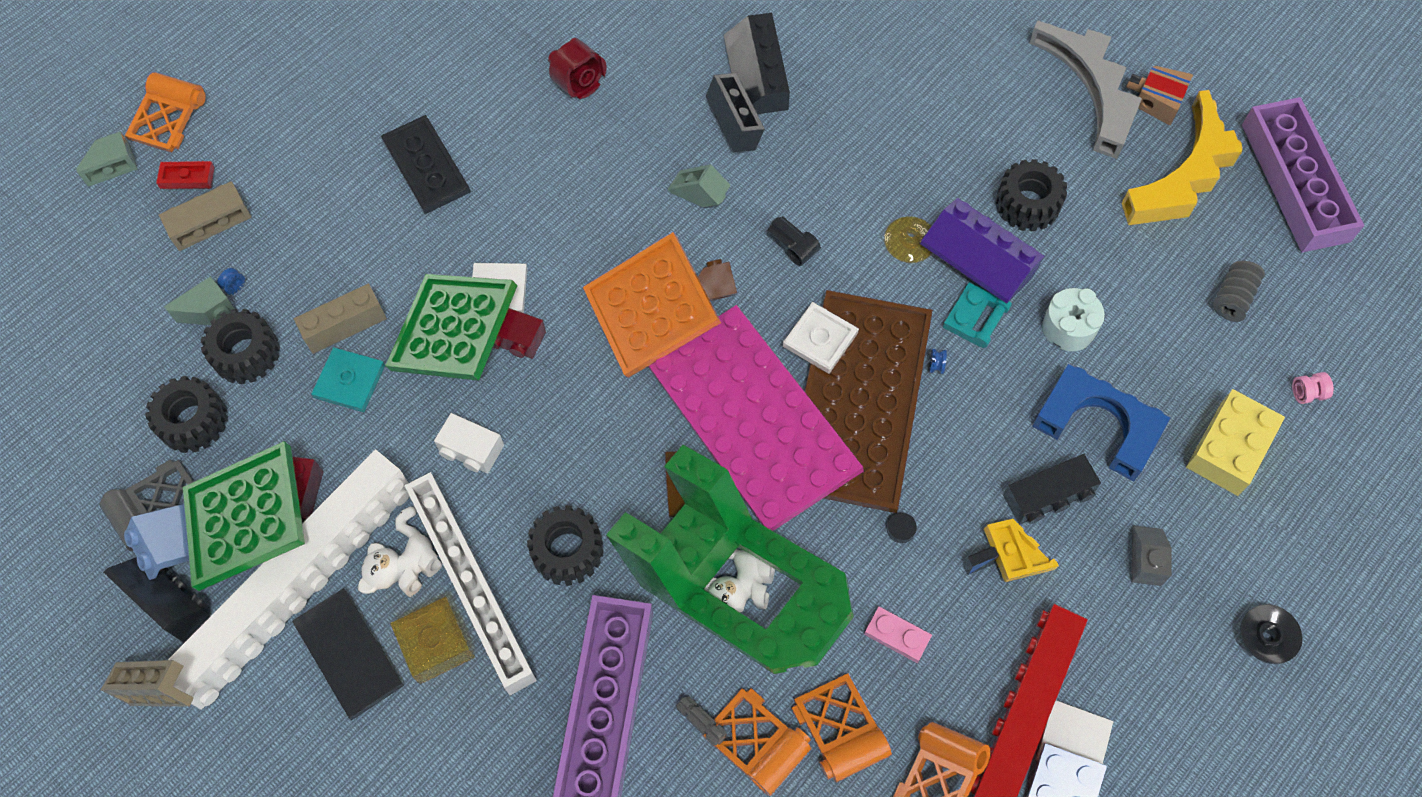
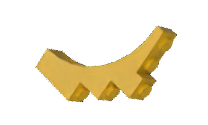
(1176, 193)

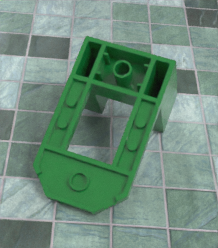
(699, 543)

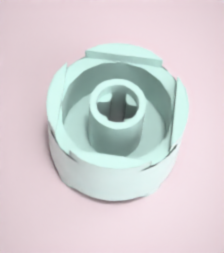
(1073, 319)

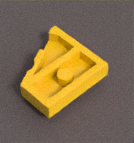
(1017, 551)

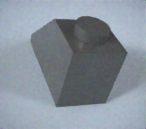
(1150, 556)

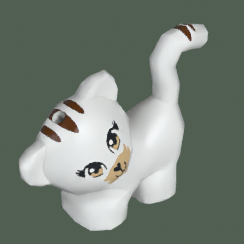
(385, 567)
(748, 584)

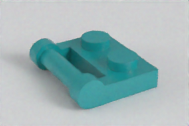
(968, 312)

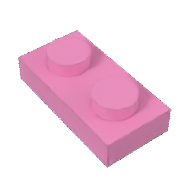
(898, 634)

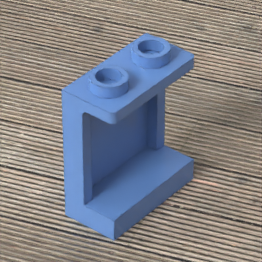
(158, 539)

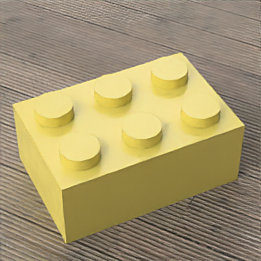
(1235, 442)

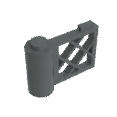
(124, 504)

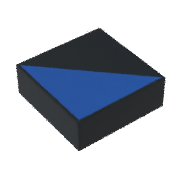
(980, 560)

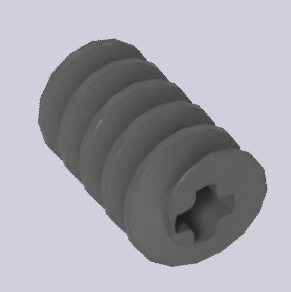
(1238, 290)

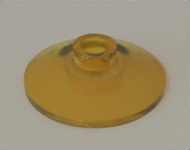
(902, 245)

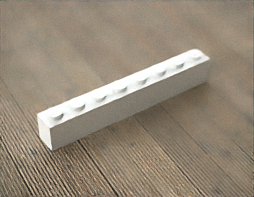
(470, 584)

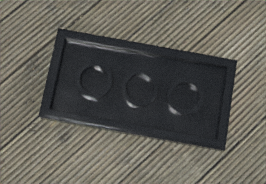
(425, 164)
(347, 654)

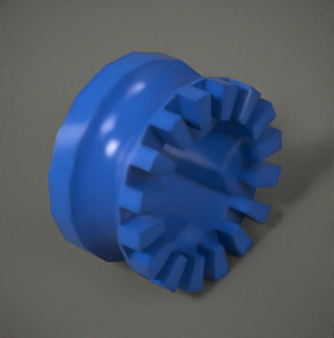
(230, 281)
(938, 362)

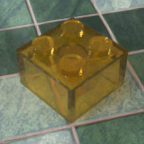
(432, 640)

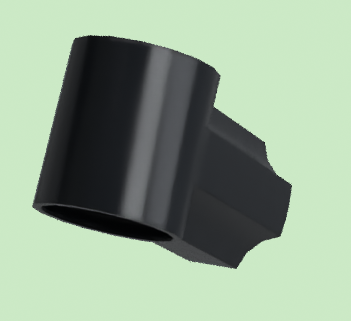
(798, 245)

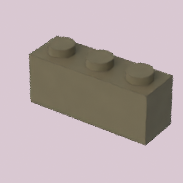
(205, 216)
(340, 318)

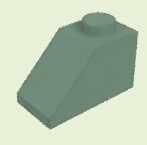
(107, 159)
(700, 186)
(200, 304)

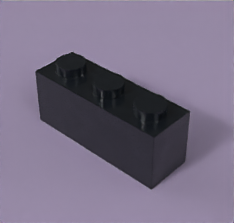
(734, 112)
(1052, 490)

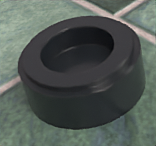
(901, 527)

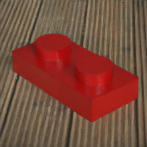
(185, 175)

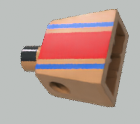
(1161, 92)

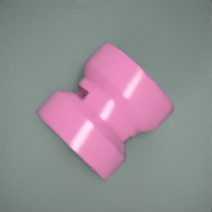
(1310, 388)

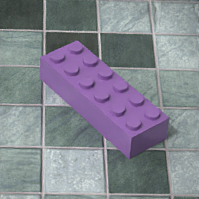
(1302, 175)

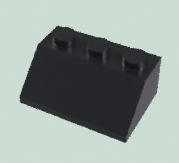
(161, 598)

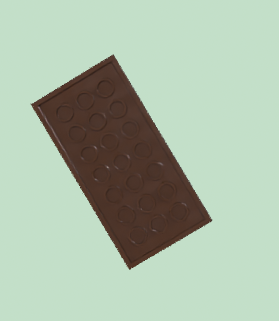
(873, 393)

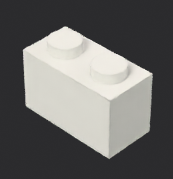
(468, 443)

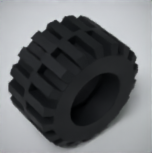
(1035, 178)
(229, 331)
(174, 399)
(558, 524)

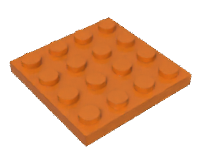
(651, 305)

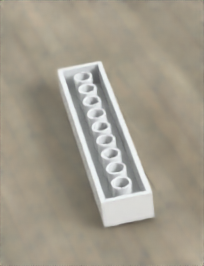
(287, 581)

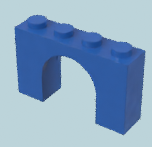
(1140, 423)

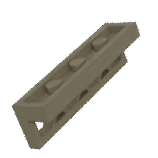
(146, 683)

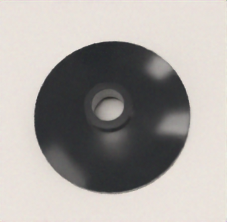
(1280, 625)

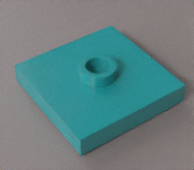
(348, 379)

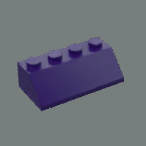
(982, 250)

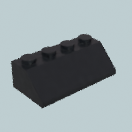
(758, 62)

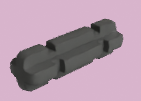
(701, 720)

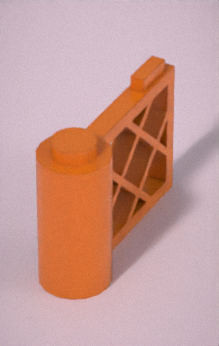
(173, 94)
(947, 750)
(848, 752)
(778, 755)

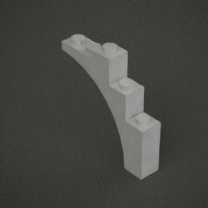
(1101, 77)

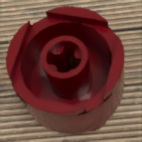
(576, 68)

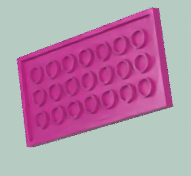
(756, 420)

